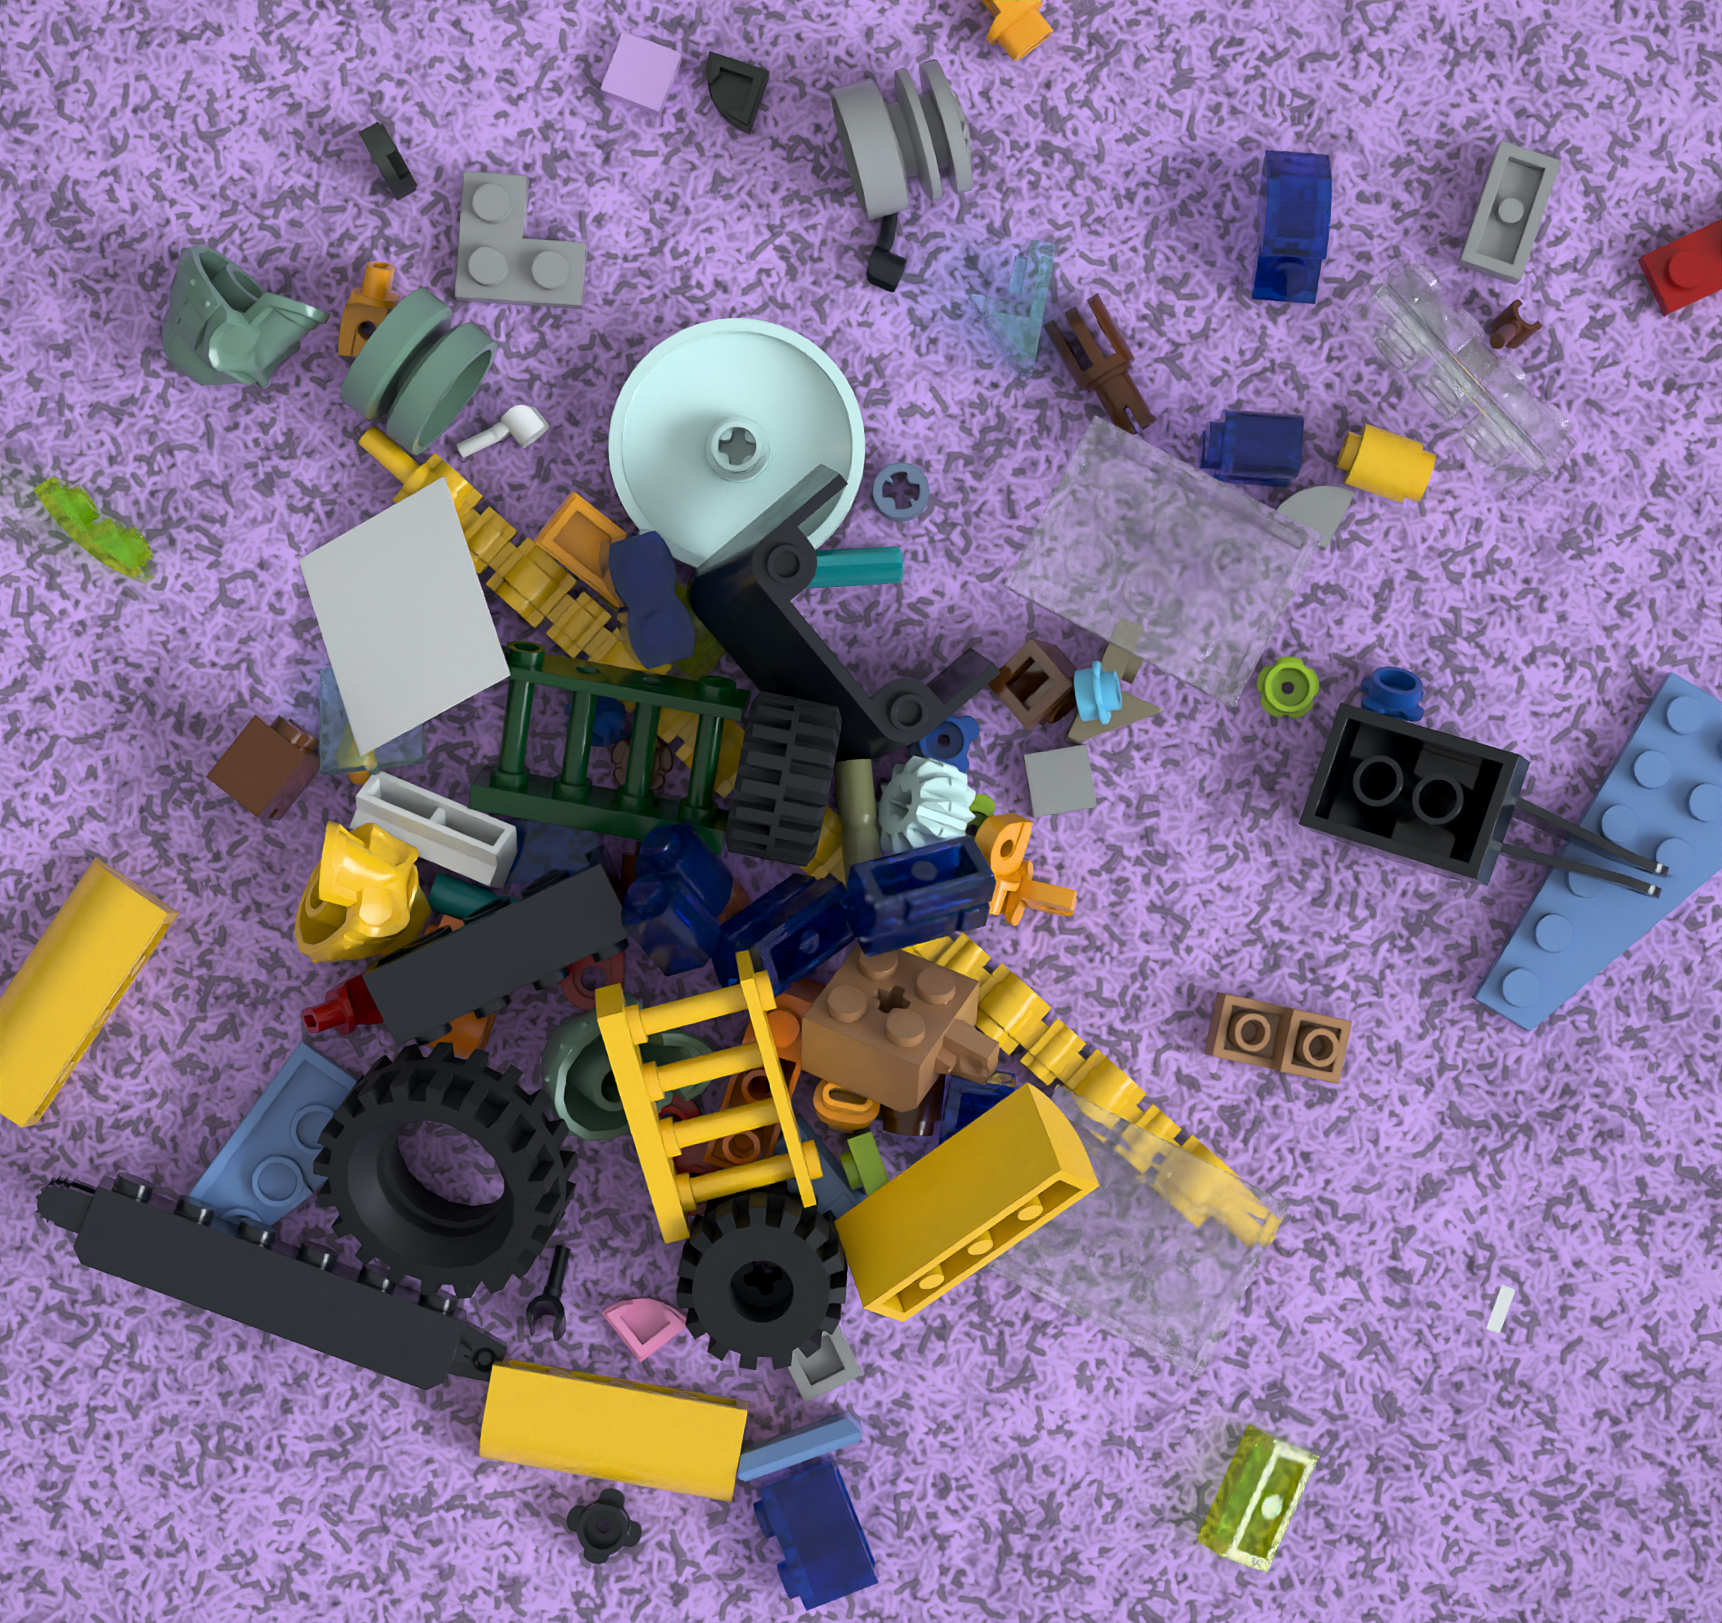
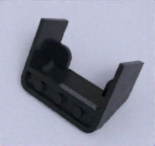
(747, 607)

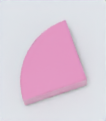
(644, 1323)

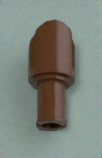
(1108, 375)

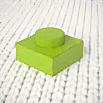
(864, 1163)

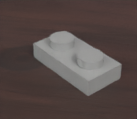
(1508, 212)

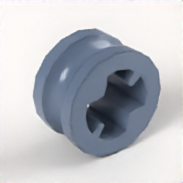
(886, 505)

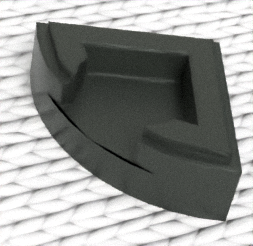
(736, 89)
(388, 160)

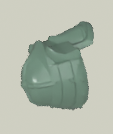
(225, 323)
(581, 1078)

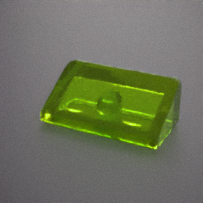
(1257, 1499)

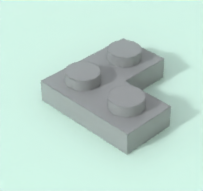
(497, 259)

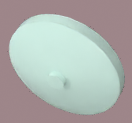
(725, 428)

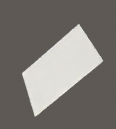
(403, 617)

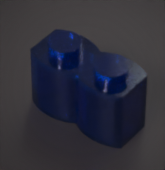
(1253, 448)
(649, 616)
(677, 898)
(817, 1533)

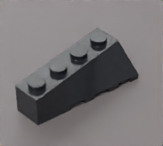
(500, 951)

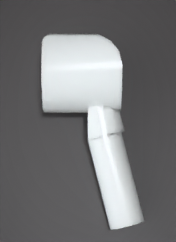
(521, 421)

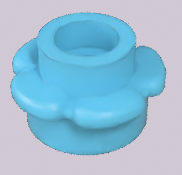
(1097, 693)

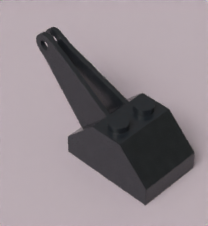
(1440, 803)

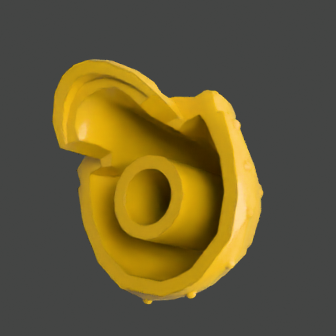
(360, 897)

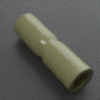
(857, 812)

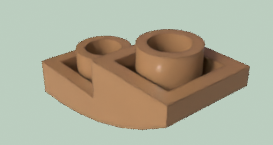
(1278, 1037)

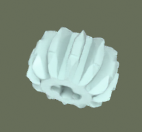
(923, 805)

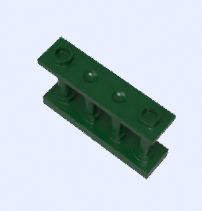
(570, 796)

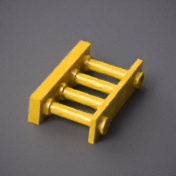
(645, 1083)

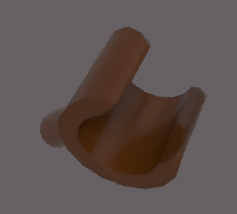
(1511, 329)

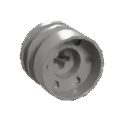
(902, 139)

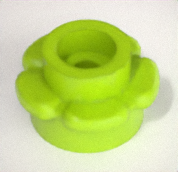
(1304, 684)

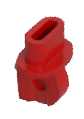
(343, 1008)

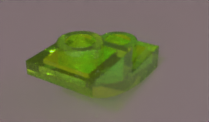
(107, 541)

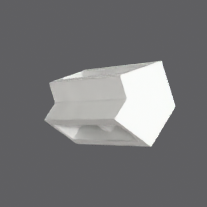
(439, 828)

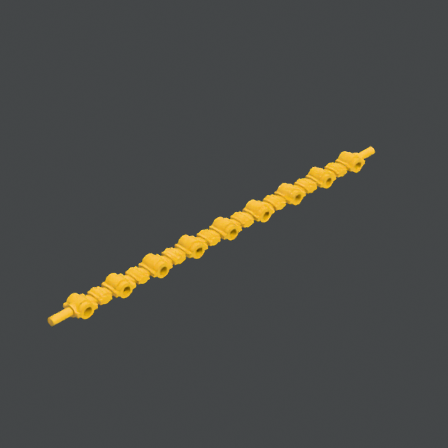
(539, 590)

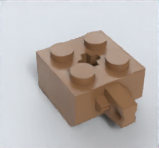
(894, 1027)

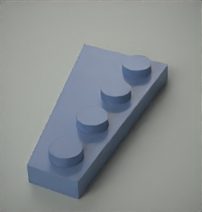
(272, 1151)

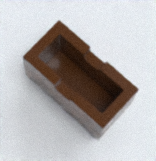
(268, 766)

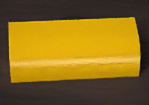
(73, 985)
(964, 1204)
(613, 1429)

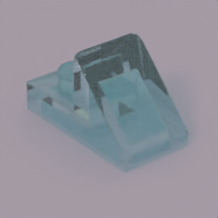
(1014, 324)

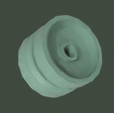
(418, 370)

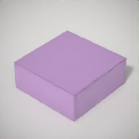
(641, 73)

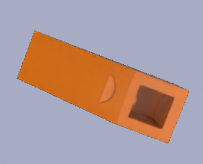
(754, 1085)

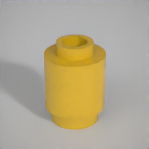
(1385, 464)

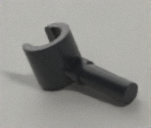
(884, 266)
(549, 1301)

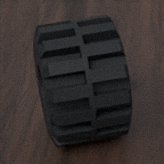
(755, 1309)

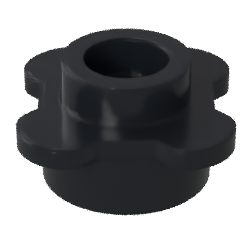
(601, 1544)

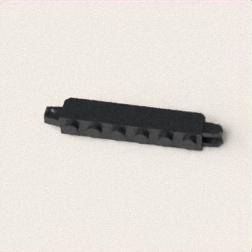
(269, 1282)

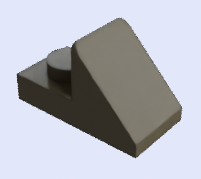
(1132, 708)

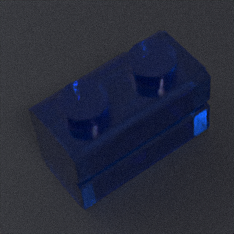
(918, 895)
(785, 931)

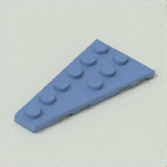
(1653, 801)

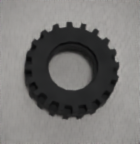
(411, 1225)

